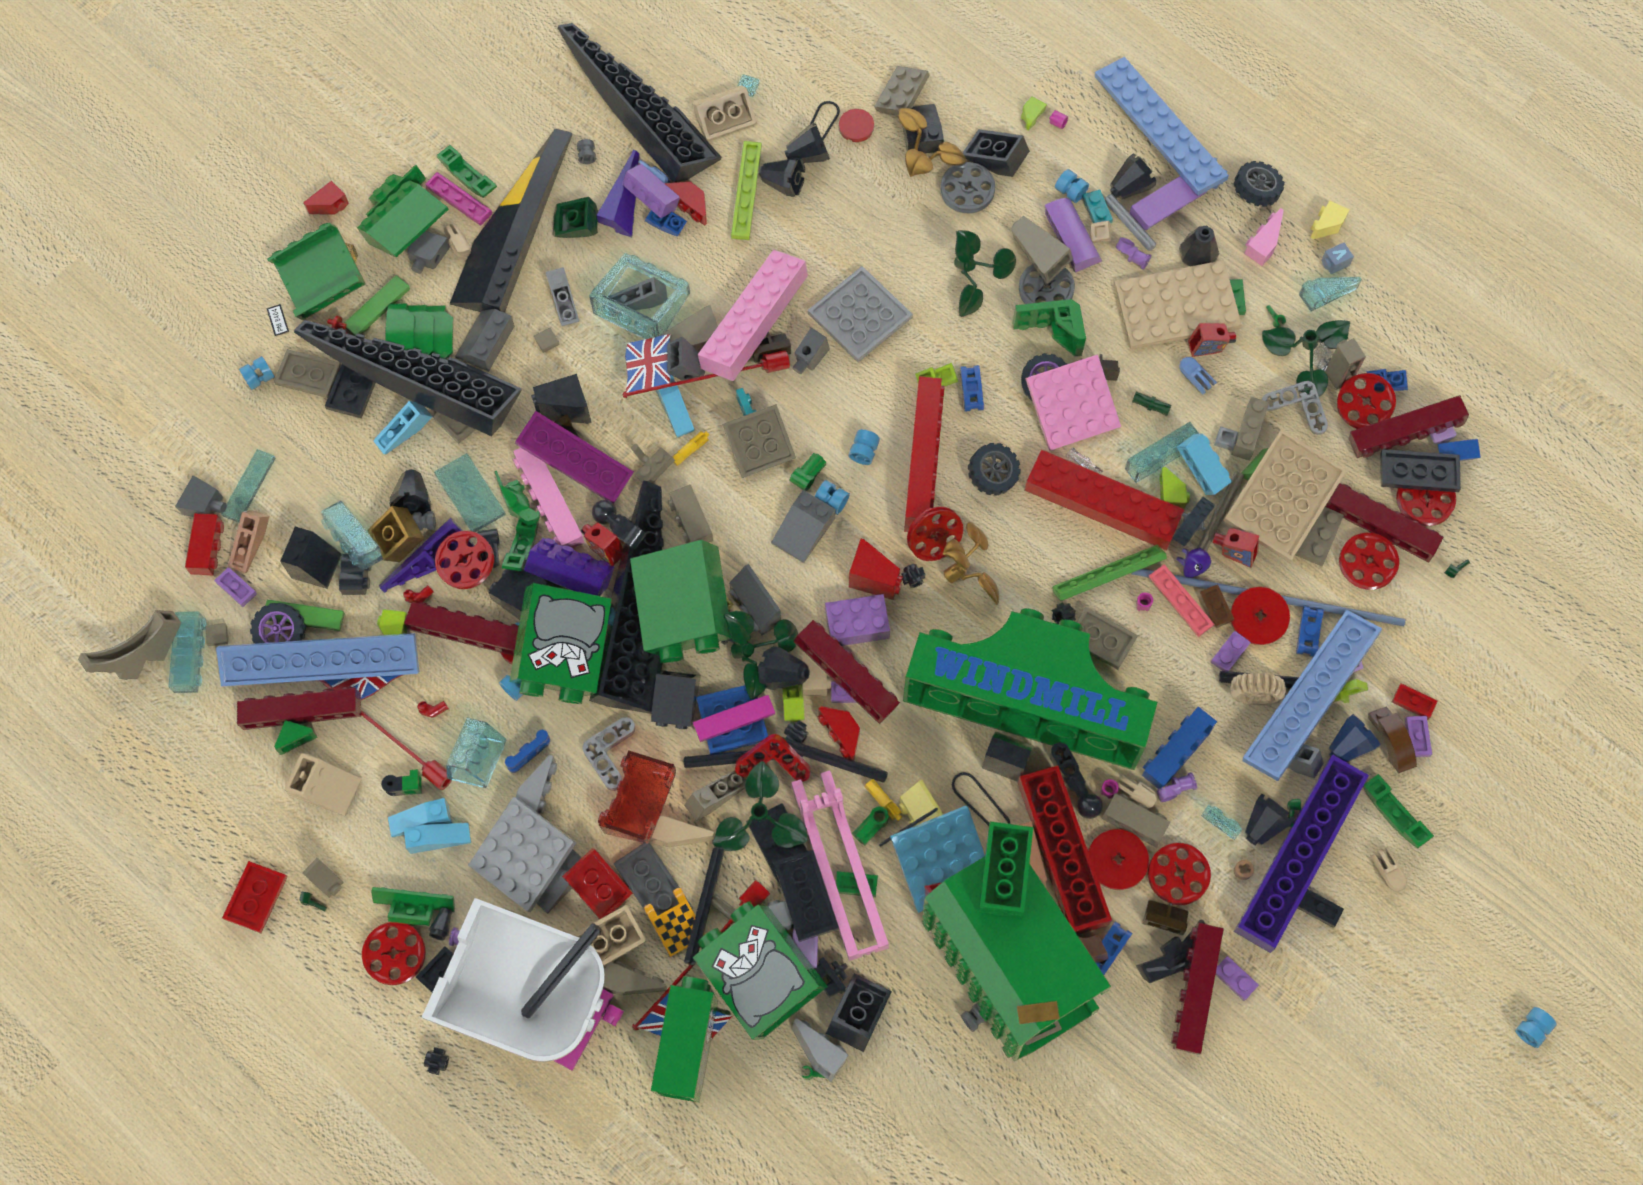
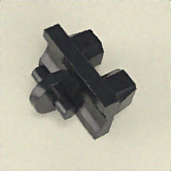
(836, 985)

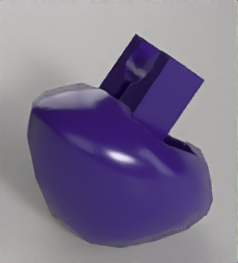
(1195, 562)

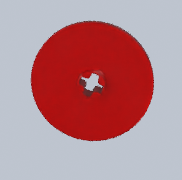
(1272, 607)
(1129, 848)

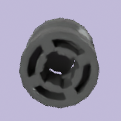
(586, 151)
(425, 520)
(972, 1018)

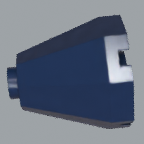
(1353, 740)

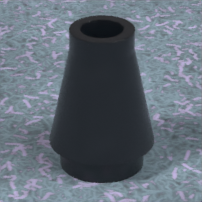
(440, 927)

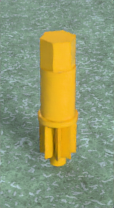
(693, 445)
(883, 800)

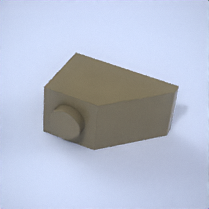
(323, 878)

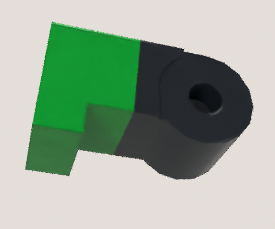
(403, 784)

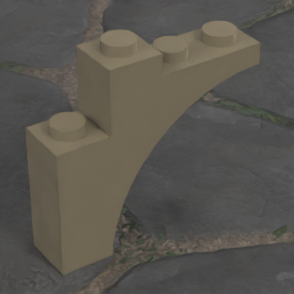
(129, 657)

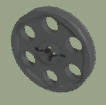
(965, 181)
(1045, 294)

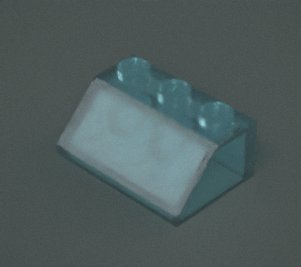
(475, 753)

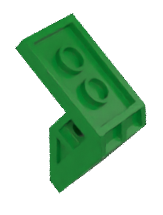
(1054, 313)

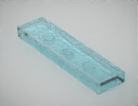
(248, 485)

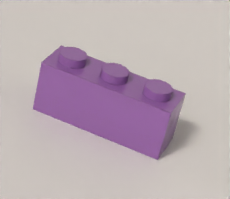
(650, 190)

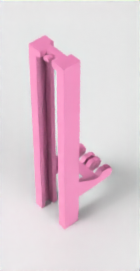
(835, 800)

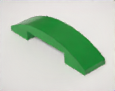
(465, 172)
(521, 546)
(1396, 813)

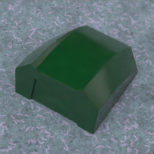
(575, 218)

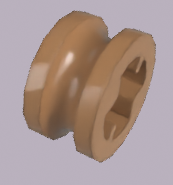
(1248, 864)

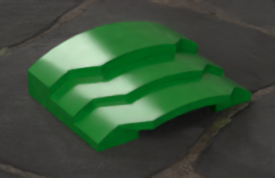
(420, 328)

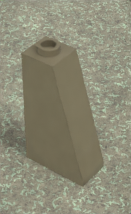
(1041, 248)
(695, 329)

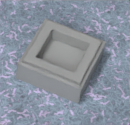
(1226, 438)

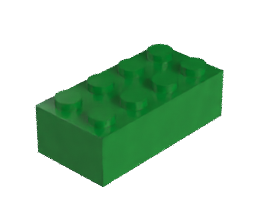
(1006, 870)

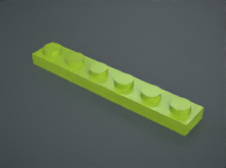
(746, 190)

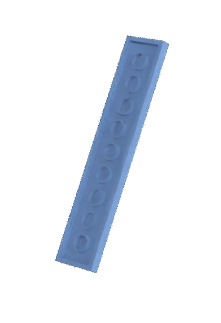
(1161, 126)
(318, 659)
(1311, 695)

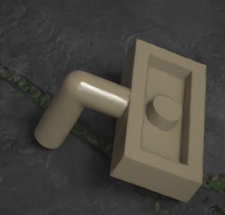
(653, 466)

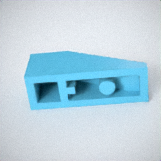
(675, 409)
(402, 426)
(424, 814)
(436, 836)

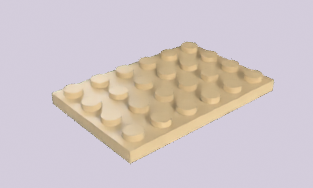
(1174, 302)
(1285, 495)

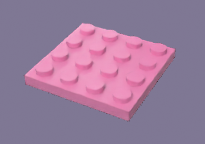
(1073, 402)

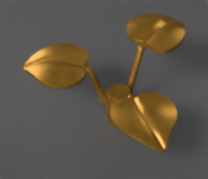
(917, 161)
(956, 552)

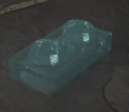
(1216, 817)

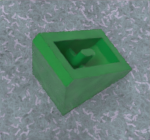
(293, 736)

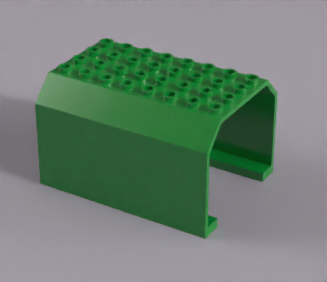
(1014, 959)

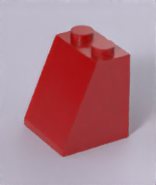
(874, 572)

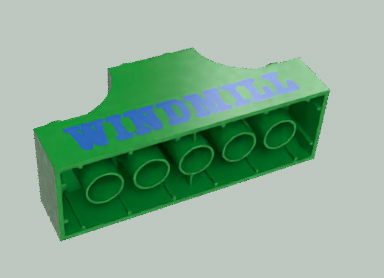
(1034, 685)

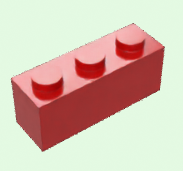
(204, 544)

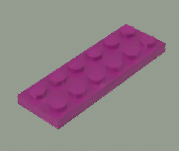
(574, 457)

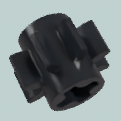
(913, 575)
(1063, 612)
(796, 731)
(436, 1061)

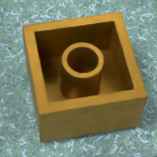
(396, 534)

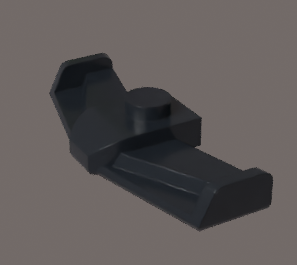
(1170, 963)

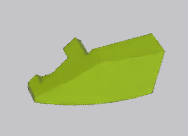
(1031, 111)
(1350, 688)

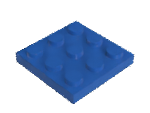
(738, 738)

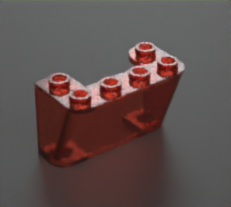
(639, 798)

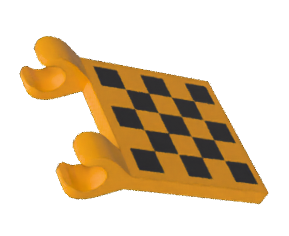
(674, 924)

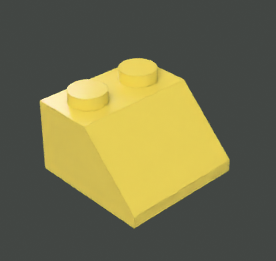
(918, 802)

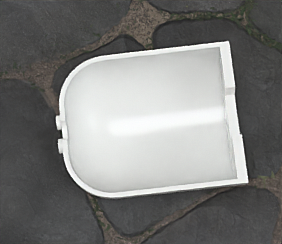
(498, 970)

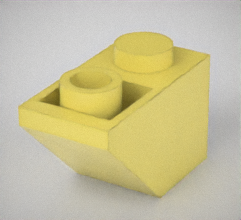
(1330, 220)

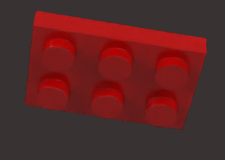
(597, 884)
(254, 897)

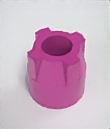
(1058, 119)
(1144, 597)
(1111, 784)
(612, 1015)

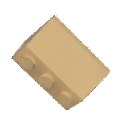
(724, 112)
(617, 935)

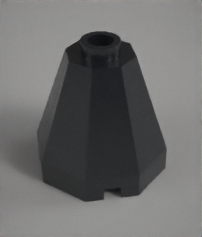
(808, 146)
(784, 175)
(1132, 178)
(1199, 247)
(411, 493)
(781, 669)
(1266, 821)

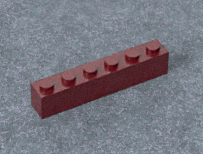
(1409, 426)
(1383, 521)
(462, 628)
(846, 671)
(299, 708)
(1198, 988)

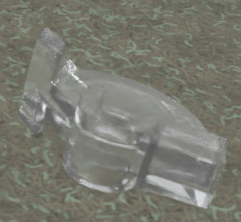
(1322, 356)

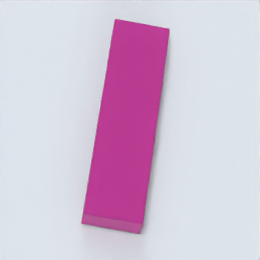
(458, 198)
(734, 718)
(570, 1060)

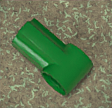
(805, 476)
(870, 826)

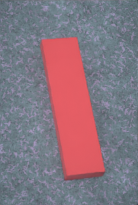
(1181, 600)

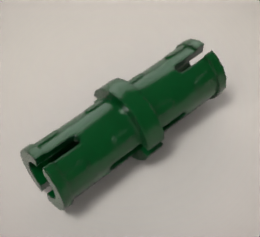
(1151, 403)

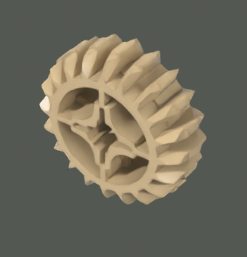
(1258, 689)

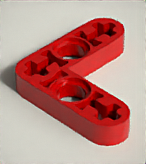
(772, 752)

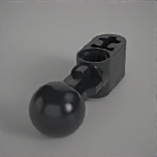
(605, 513)
(1088, 804)

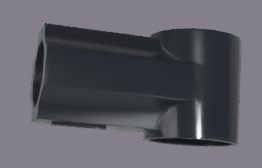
(493, 538)

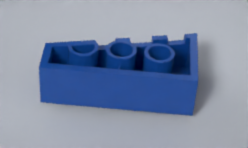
(1179, 749)

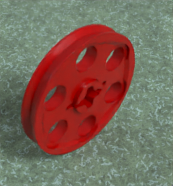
(1367, 392)
(1419, 502)
(930, 529)
(1363, 554)
(456, 562)
(1183, 865)
(400, 960)

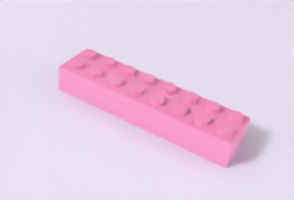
(753, 315)

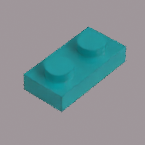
(1097, 207)
(744, 401)

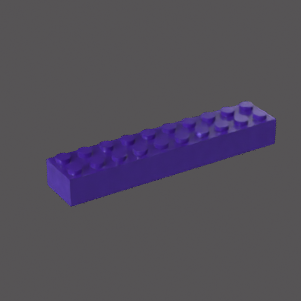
(1301, 854)

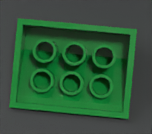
(401, 219)

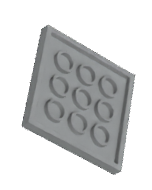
(860, 314)
(522, 854)

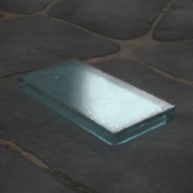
(469, 493)

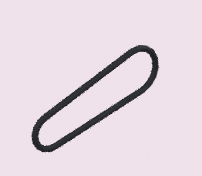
(838, 111)
(985, 792)
(910, 825)

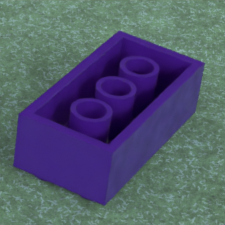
(569, 568)

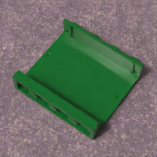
(317, 270)

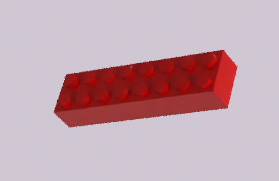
(924, 449)
(1104, 499)
(1064, 851)

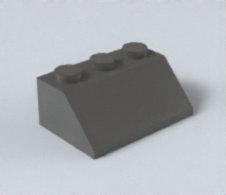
(486, 339)
(754, 600)

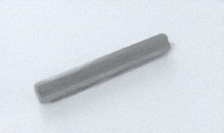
(1130, 222)

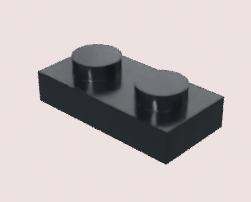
(1320, 908)

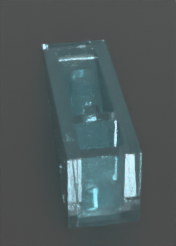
(1325, 290)

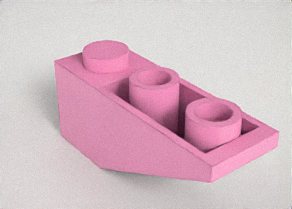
(1264, 243)

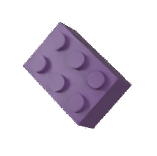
(858, 620)

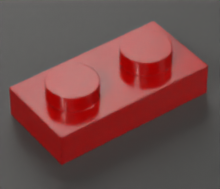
(1414, 701)

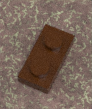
(1217, 606)

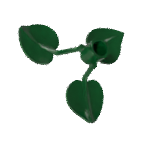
(966, 247)
(1281, 339)
(740, 627)
(788, 830)

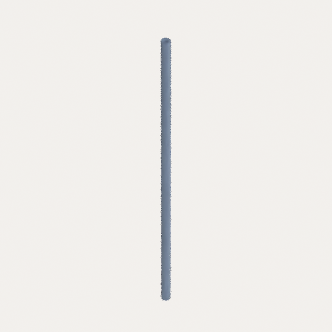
(1289, 600)

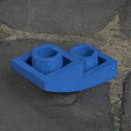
(670, 223)
(1397, 379)
(1466, 449)

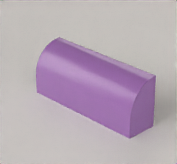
(1163, 203)
(1072, 233)

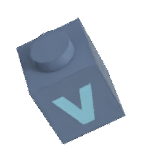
(1337, 258)

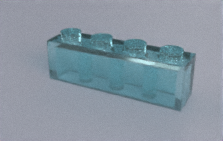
(1159, 453)
(351, 535)
(186, 653)

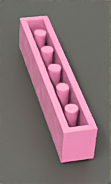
(549, 499)

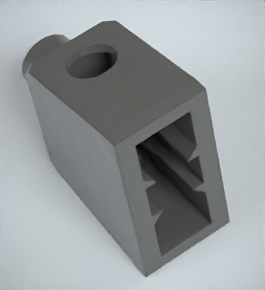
(427, 251)
(810, 351)
(683, 360)
(200, 499)

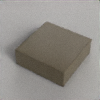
(546, 340)
(216, 634)

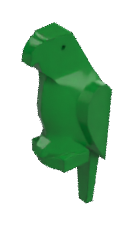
(517, 501)

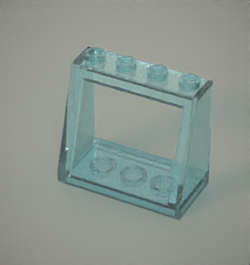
(629, 318)

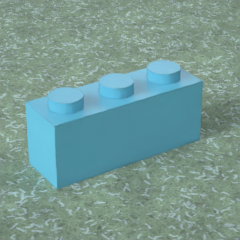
(1204, 464)

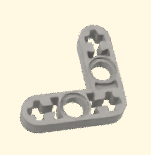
(1305, 401)
(603, 747)

